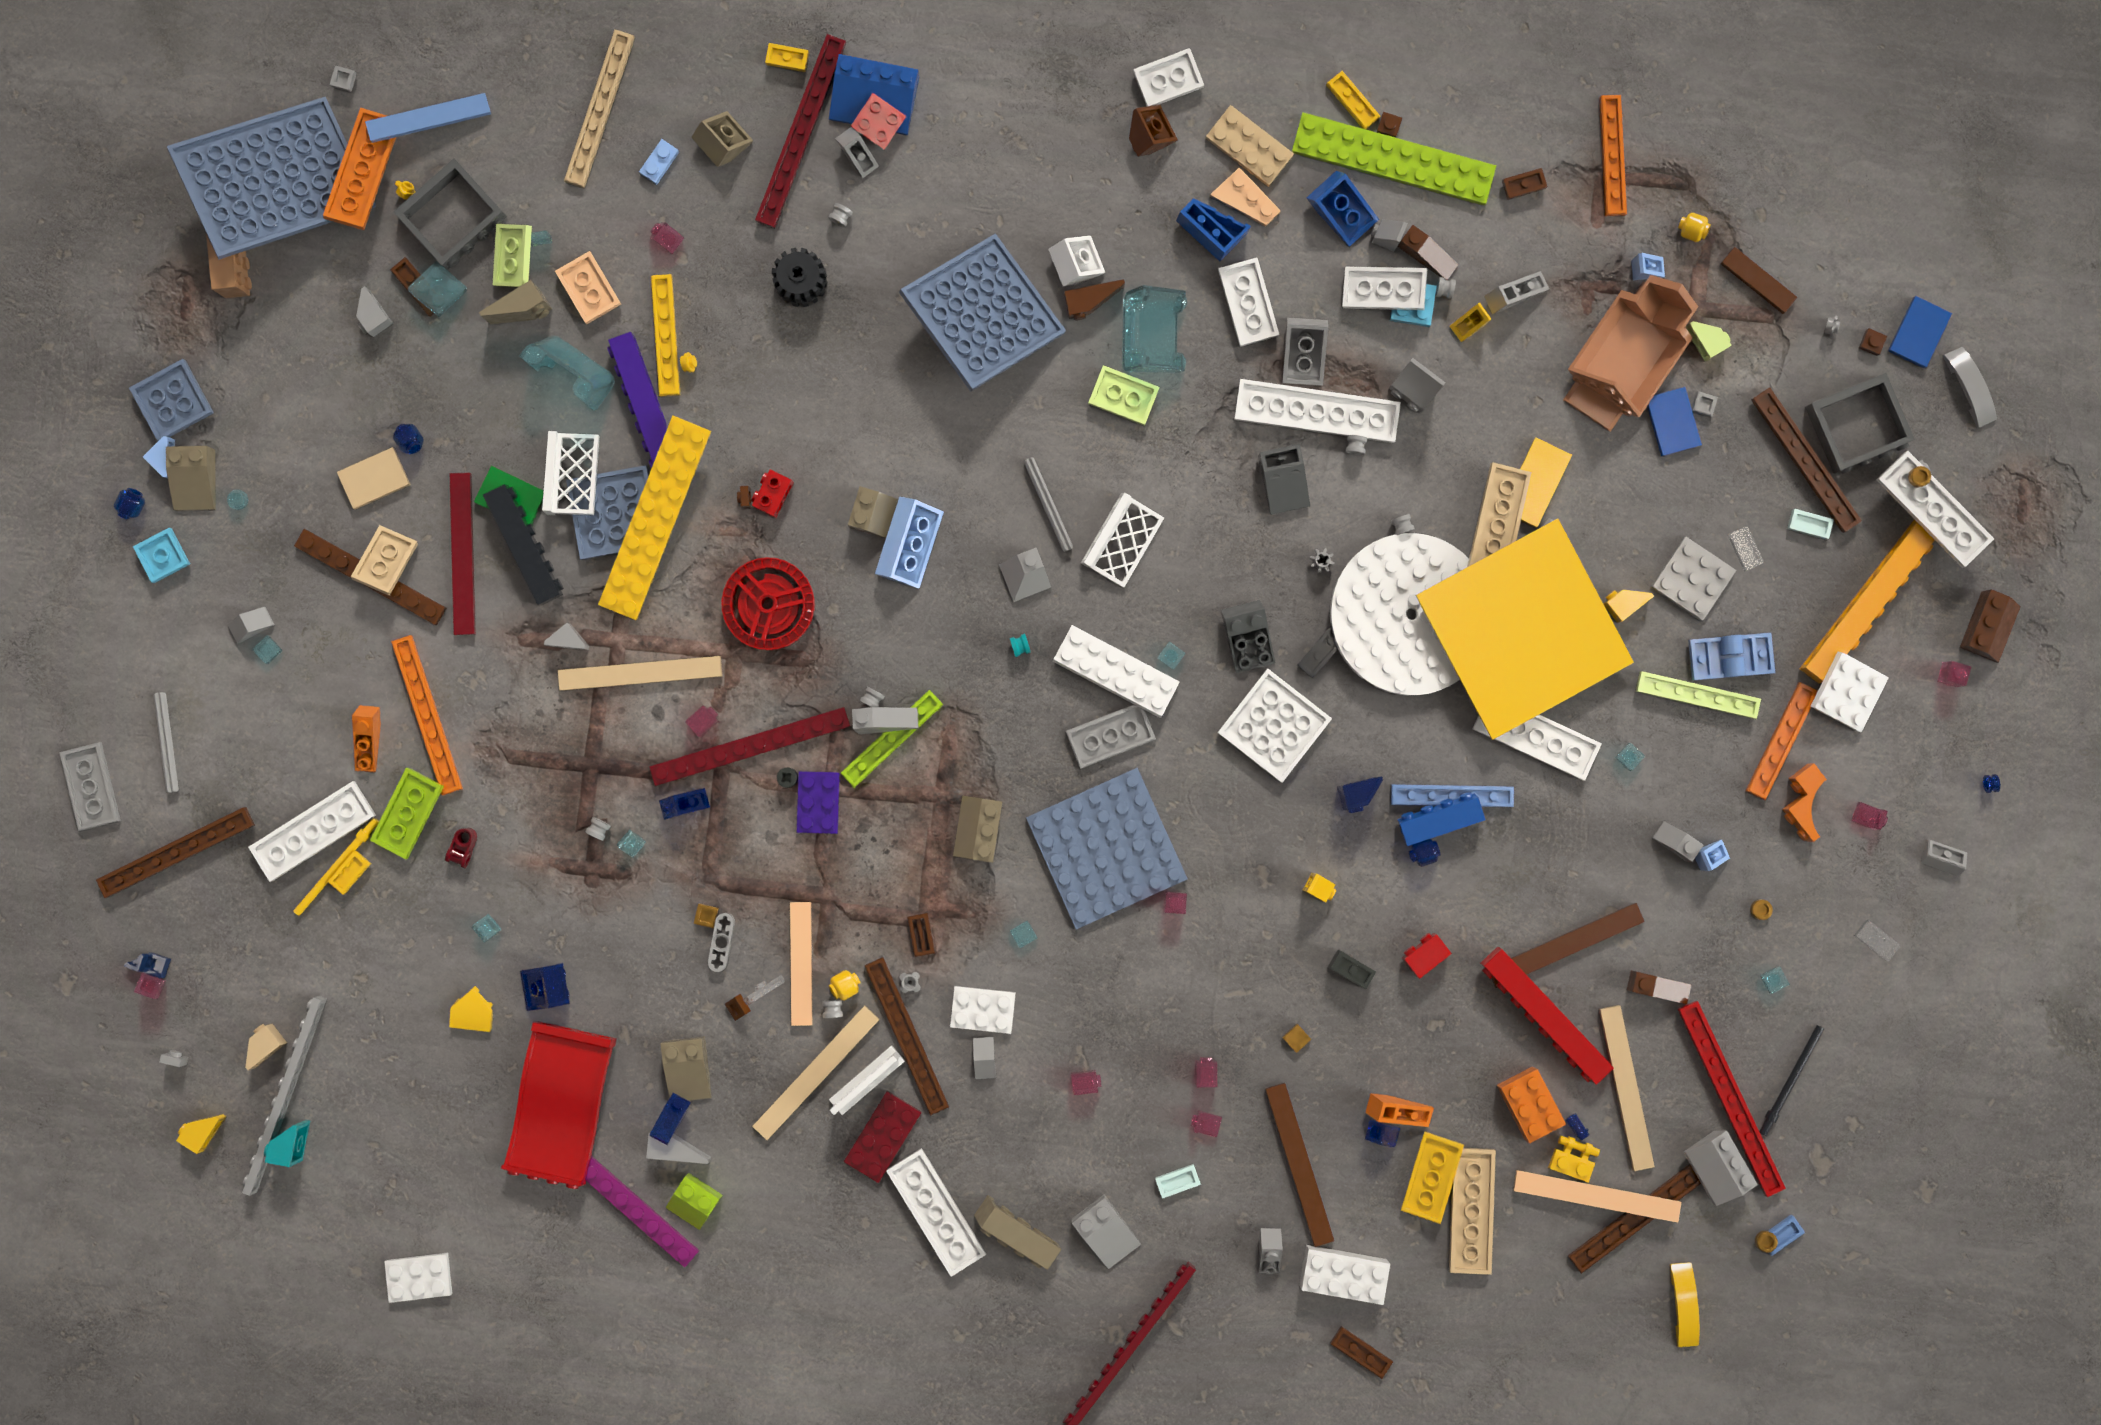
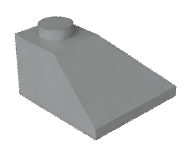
(1025, 575)

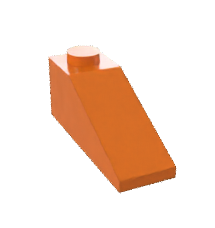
(1398, 1111)

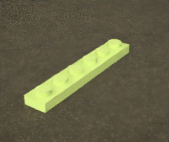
(1698, 695)

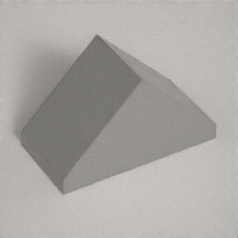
(250, 624)
(566, 638)
(984, 1057)

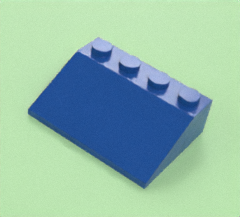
(859, 78)

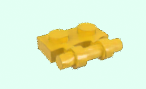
(1573, 1165)

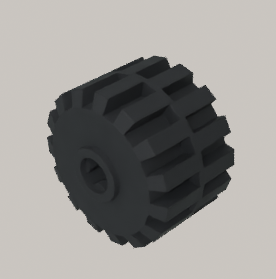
(799, 289)

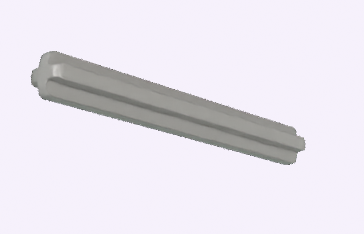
(1048, 504)
(165, 741)

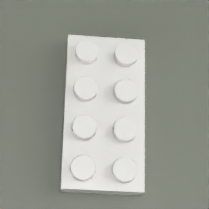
(1384, 288)
(1248, 302)

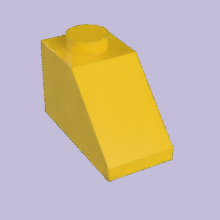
(1625, 602)
(1319, 887)
(199, 1133)

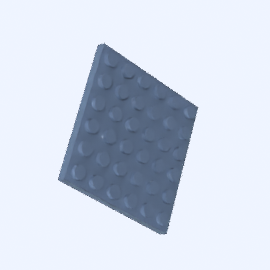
(982, 312)
(1106, 848)

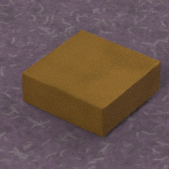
(706, 915)
(1296, 1038)

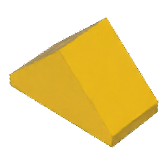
(1470, 322)

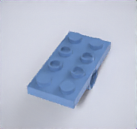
(1731, 656)

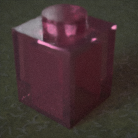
(1954, 674)
(702, 720)
(1175, 902)
(149, 986)
(1206, 1072)
(1085, 1082)

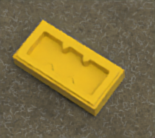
(349, 872)

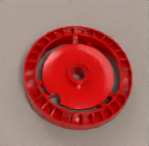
(784, 606)

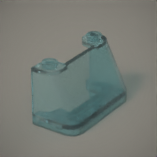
(1152, 329)
(593, 380)

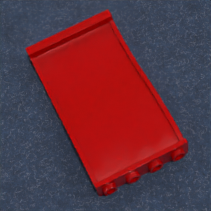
(558, 1104)

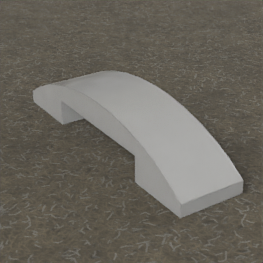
(1972, 385)

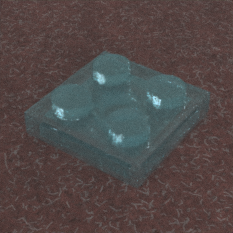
(437, 289)

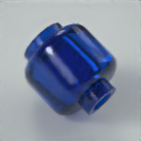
(408, 438)
(129, 503)
(1425, 852)

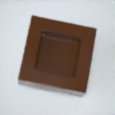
(1389, 124)
(1872, 342)
(744, 497)
(737, 1007)

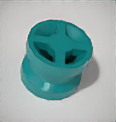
(1020, 645)

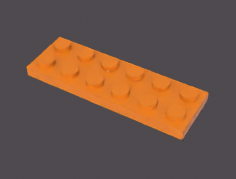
(358, 175)

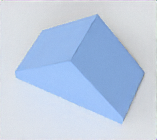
(1645, 265)
(157, 455)
(1712, 856)

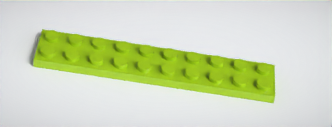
(1393, 159)

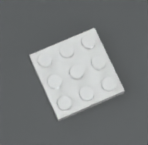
(1849, 691)

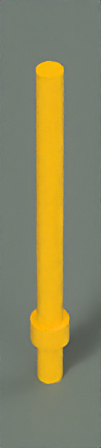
(362, 836)

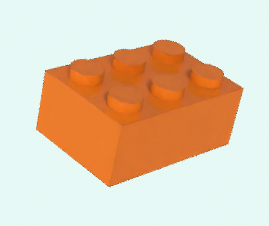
(1531, 1104)

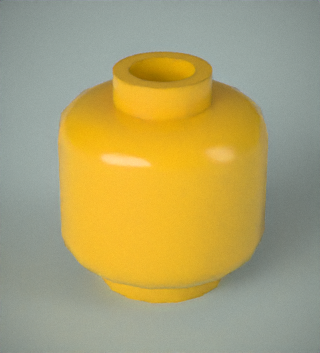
(1694, 227)
(844, 985)

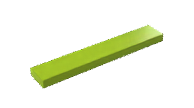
(888, 742)

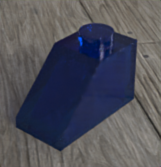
(684, 803)
(670, 1118)

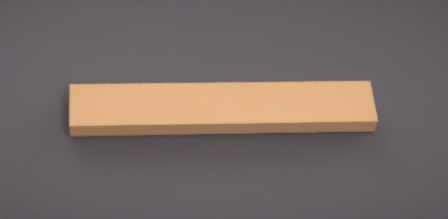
(801, 963)

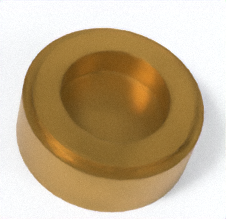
(1919, 476)
(1761, 909)
(1766, 1241)

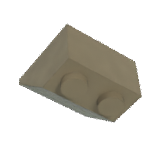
(721, 138)
(872, 512)

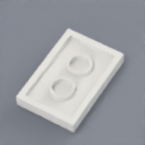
(1168, 78)
(982, 1009)
(418, 1277)

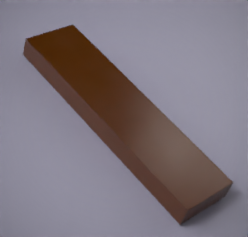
(1758, 280)

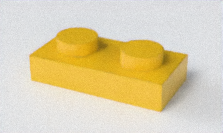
(787, 57)

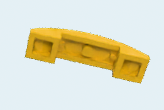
(1686, 1304)

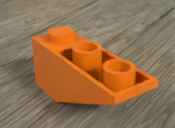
(366, 737)

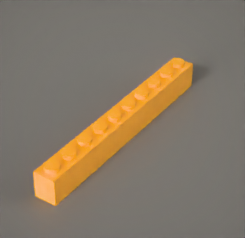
(1870, 600)

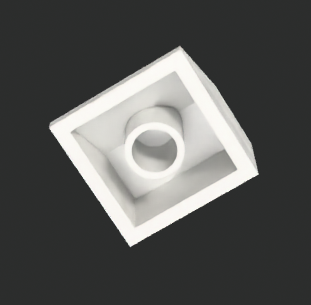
(1076, 260)

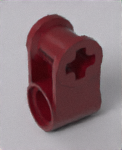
(460, 851)

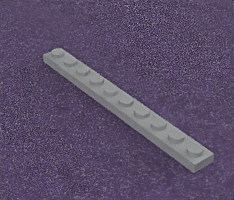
(286, 1085)

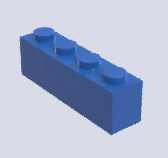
(1441, 819)

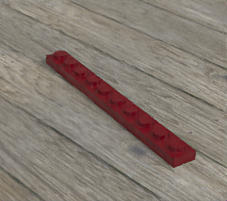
(800, 131)
(749, 746)
(1133, 1340)

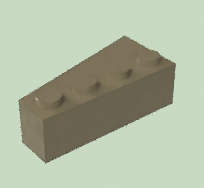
(1016, 1234)

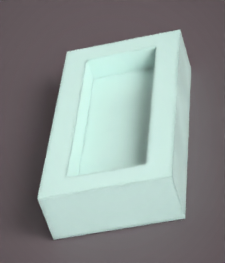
(1810, 524)
(1177, 1181)

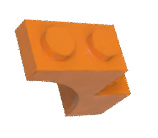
(1798, 812)

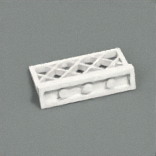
(553, 471)
(1107, 531)
(866, 1080)

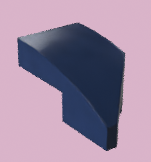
(151, 964)

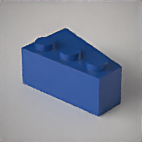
(1212, 229)

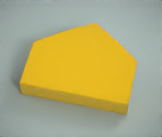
(471, 1012)

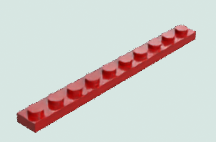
(1731, 1099)

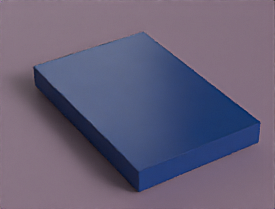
(1919, 332)
(1673, 422)

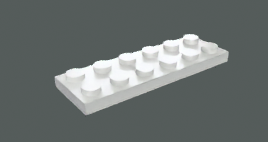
(1936, 511)
(1116, 671)
(1550, 744)
(312, 831)
(936, 1212)

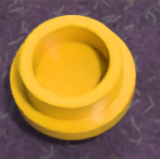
(688, 362)

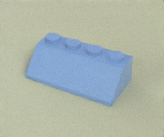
(909, 542)

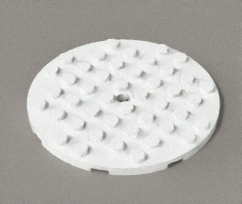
(1371, 613)

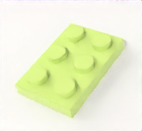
(512, 255)
(1123, 395)

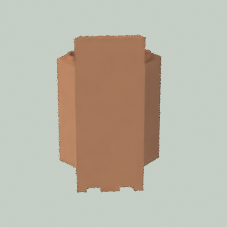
(1631, 351)

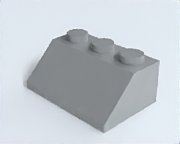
(1720, 1167)

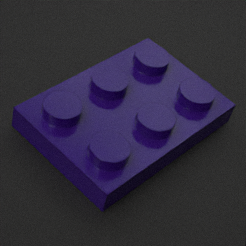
(818, 802)

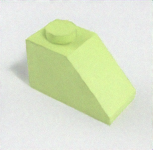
(1708, 339)

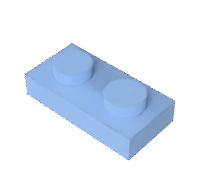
(659, 161)

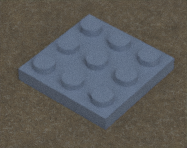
(171, 400)

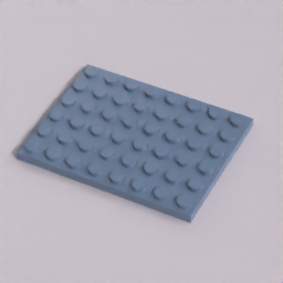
(262, 176)

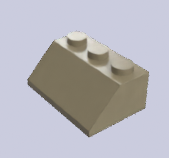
(977, 829)

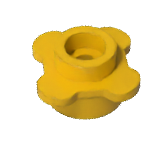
(405, 189)

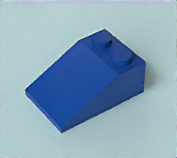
(1343, 207)

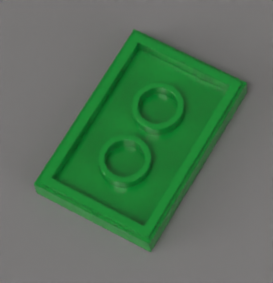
(528, 495)

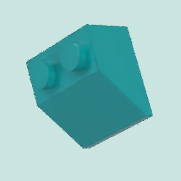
(289, 1146)

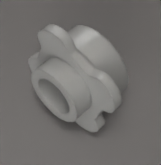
(1832, 326)
(910, 987)

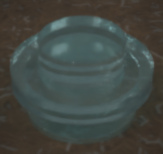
(237, 499)

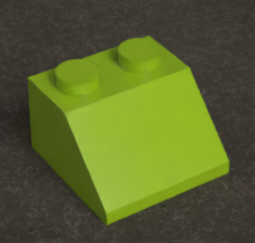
(693, 1201)

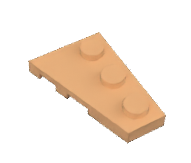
(1246, 197)

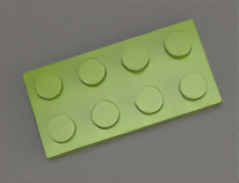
(407, 813)

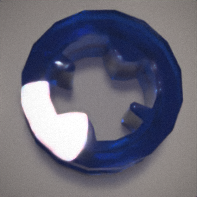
(1991, 783)

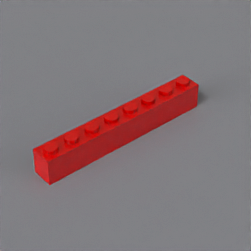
(1546, 1015)

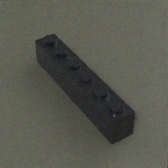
(523, 544)

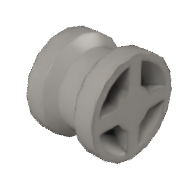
(840, 215)
(1445, 288)
(1356, 444)
(1402, 524)
(872, 697)
(598, 828)
(832, 1008)

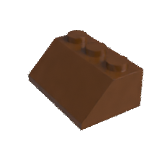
(1990, 625)

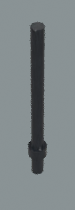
(1772, 1115)

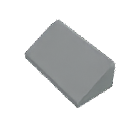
(1944, 858)

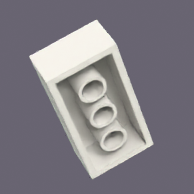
(1344, 1274)

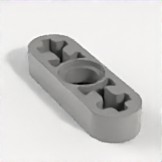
(723, 958)

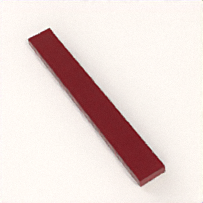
(462, 554)

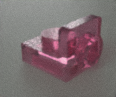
(666, 236)
(1870, 816)
(1206, 1123)

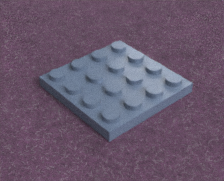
(614, 507)

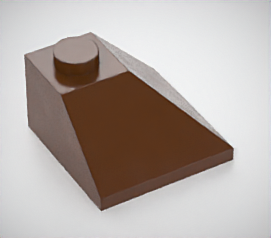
(1150, 130)

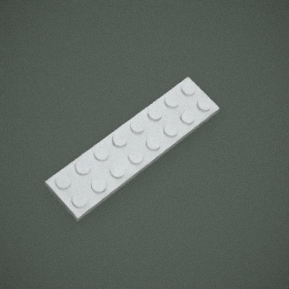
(1317, 410)

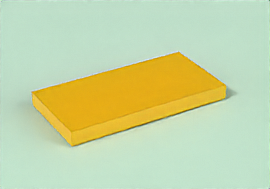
(1547, 468)
(1432, 1177)

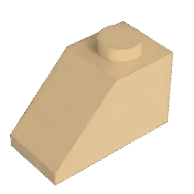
(263, 1045)

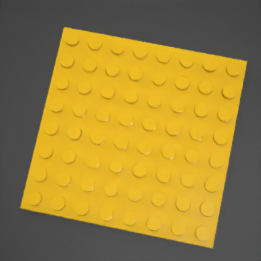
(1524, 629)

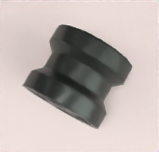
(789, 779)

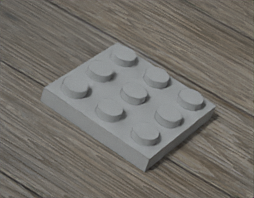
(1693, 578)

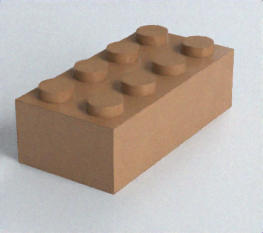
(229, 274)

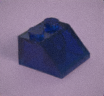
(1358, 794)
(545, 987)

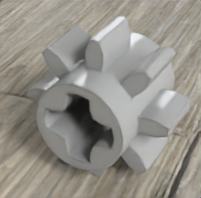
(1320, 566)

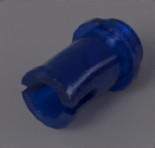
(1577, 1127)

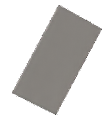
(1110, 735)
(90, 786)

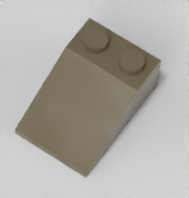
(519, 305)
(191, 477)
(686, 1068)

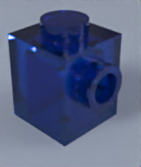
(1382, 1133)

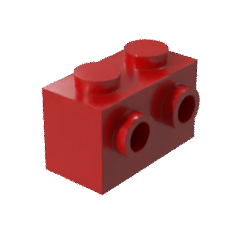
(772, 493)
(1426, 955)

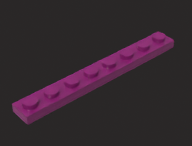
(640, 1213)

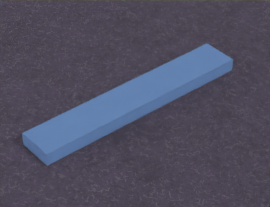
(428, 117)
(1433, 794)

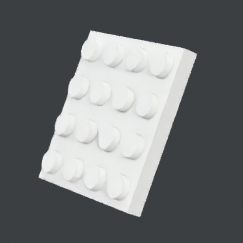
(1274, 725)

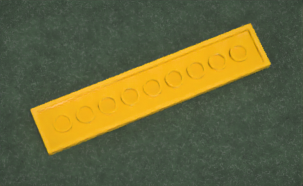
(654, 517)

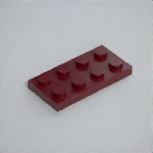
(882, 1136)

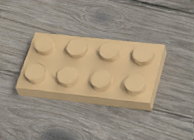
(1249, 146)

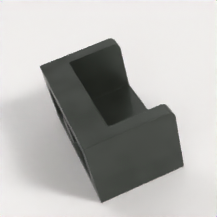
(1351, 969)

